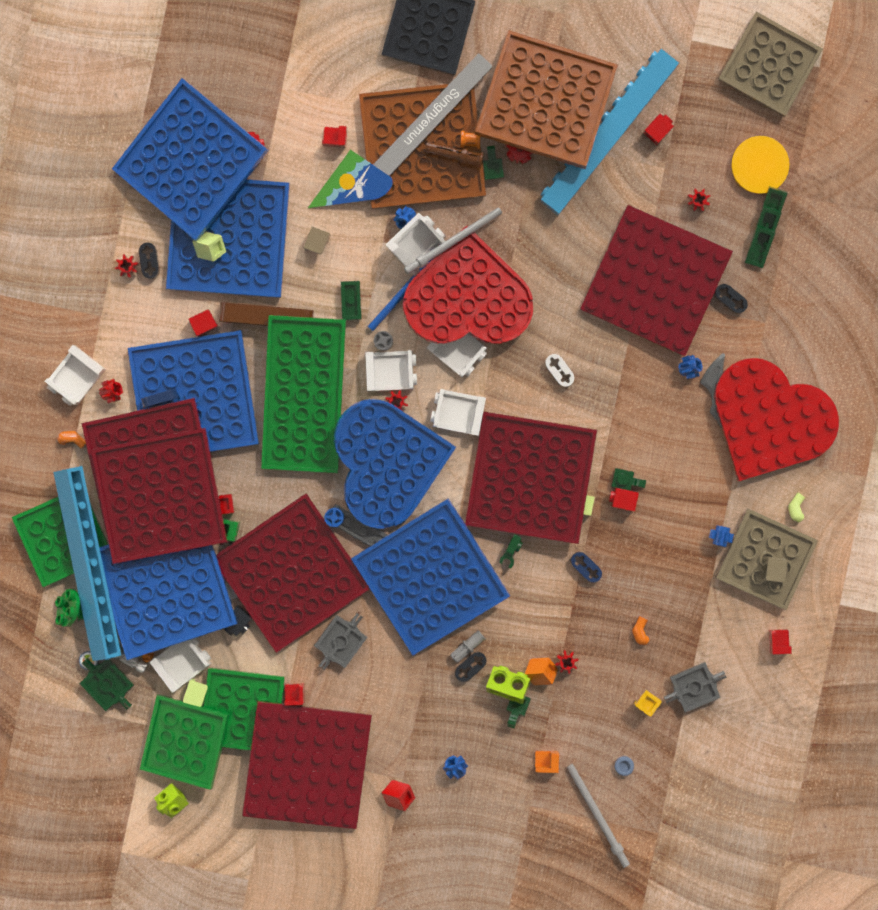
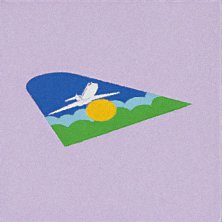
(353, 182)

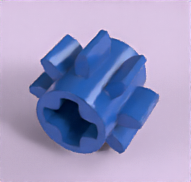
(404, 216)
(690, 367)
(721, 536)
(455, 767)

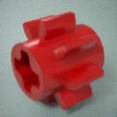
(700, 195)
(122, 263)
(110, 391)
(398, 396)
(565, 656)

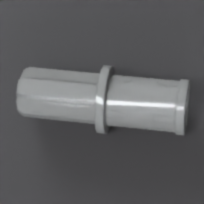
(467, 646)

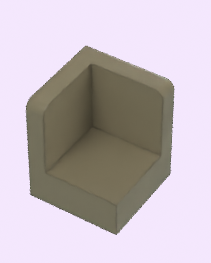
(317, 240)
(776, 569)

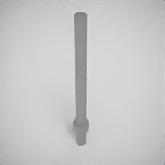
(422, 260)
(616, 847)

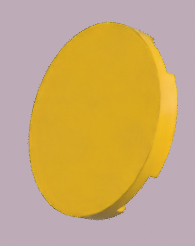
(760, 164)

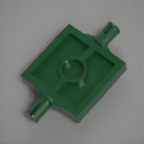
(106, 684)

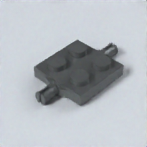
(340, 641)
(695, 687)

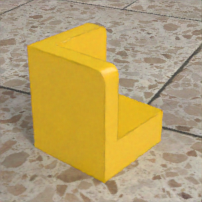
(648, 703)

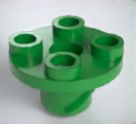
(68, 608)

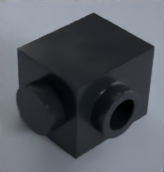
(243, 619)

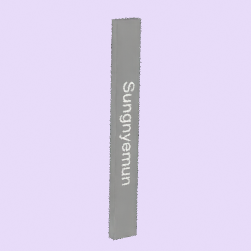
(433, 115)

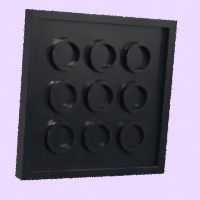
(429, 33)

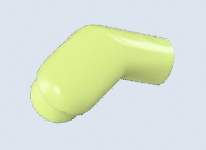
(794, 508)

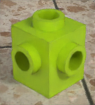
(171, 801)

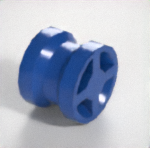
(334, 520)

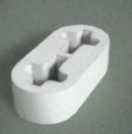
(563, 366)

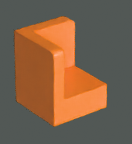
(541, 671)
(547, 761)

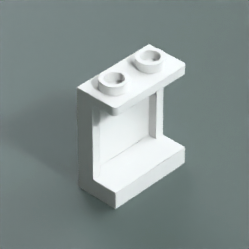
(415, 239)
(460, 354)
(390, 370)
(75, 376)
(458, 412)
(181, 663)

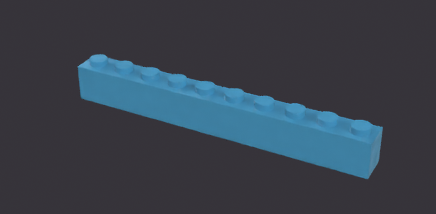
(611, 129)
(87, 563)

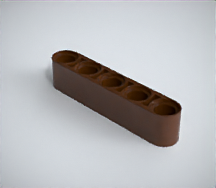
(256, 314)

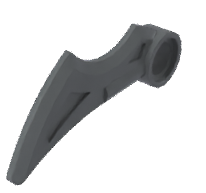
(710, 380)

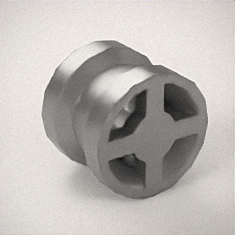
(380, 340)

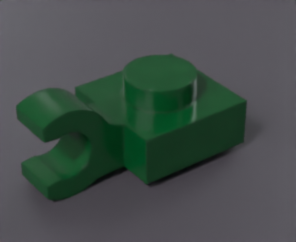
(492, 167)
(624, 479)
(514, 546)
(516, 710)

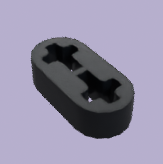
(153, 259)
(733, 295)
(467, 663)

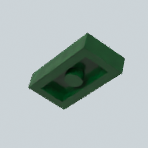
(351, 300)

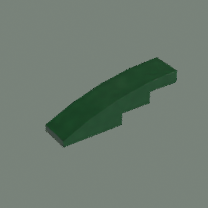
(766, 227)

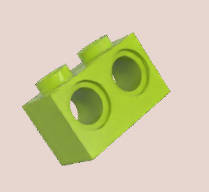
(506, 689)

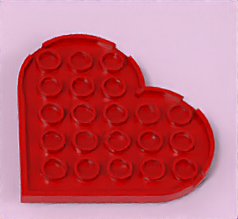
(468, 293)
(770, 420)

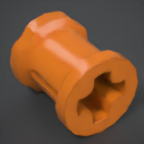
(470, 139)

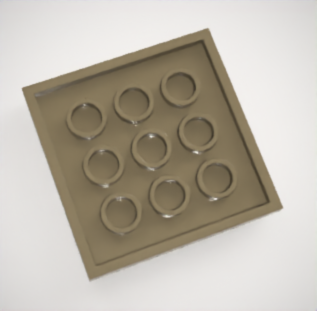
(770, 64)
(745, 560)

